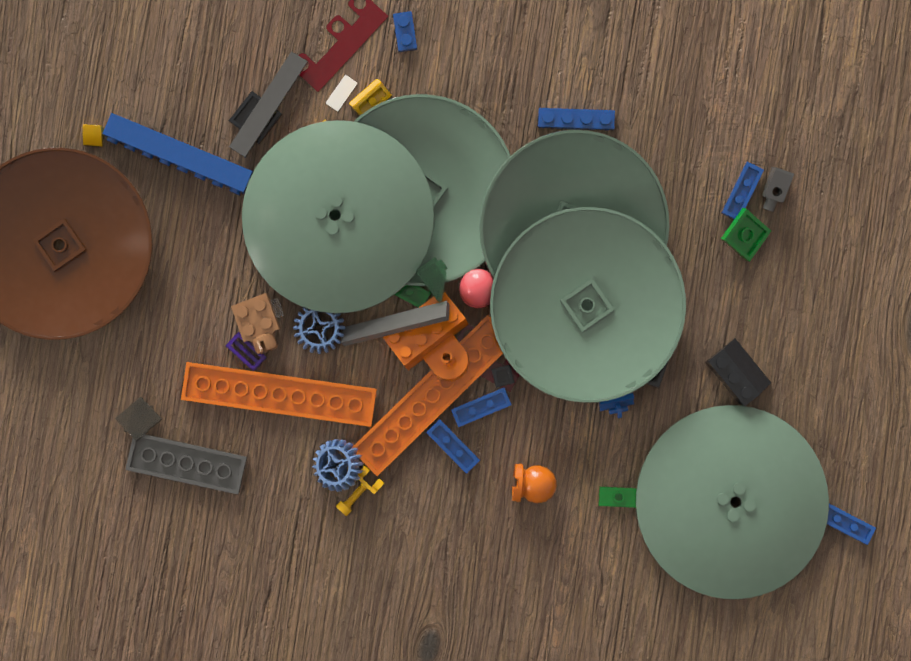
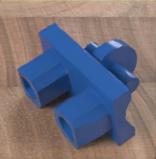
(617, 405)

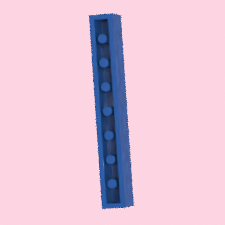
(177, 153)

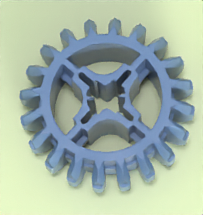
(324, 343)
(330, 453)

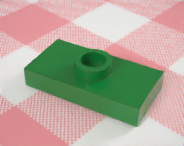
(617, 497)

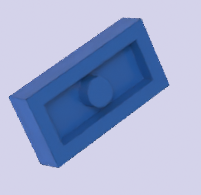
(405, 31)

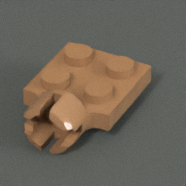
(257, 322)

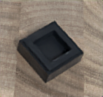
(502, 376)

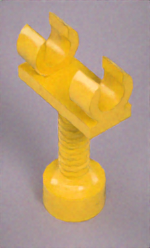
(345, 507)

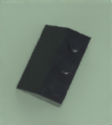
(738, 372)

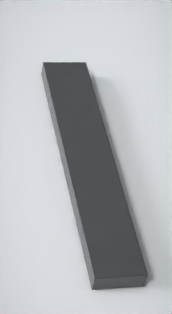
(268, 104)
(395, 323)

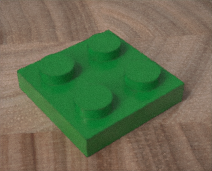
(746, 234)

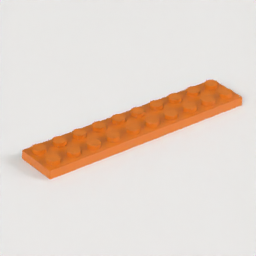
(278, 394)
(426, 402)

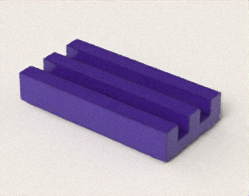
(258, 362)

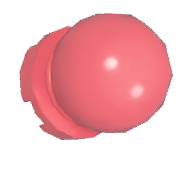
(476, 288)

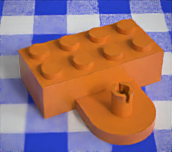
(434, 344)

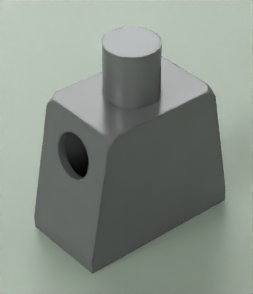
(780, 179)

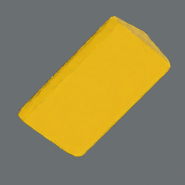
(370, 97)

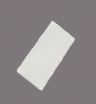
(341, 93)

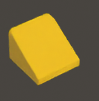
(93, 135)

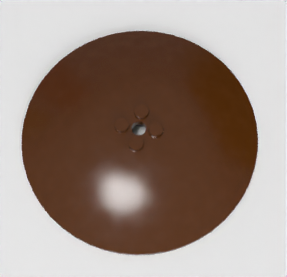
(105, 236)

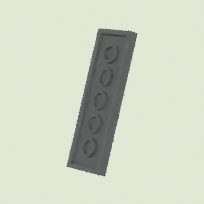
(187, 463)

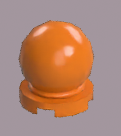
(534, 484)

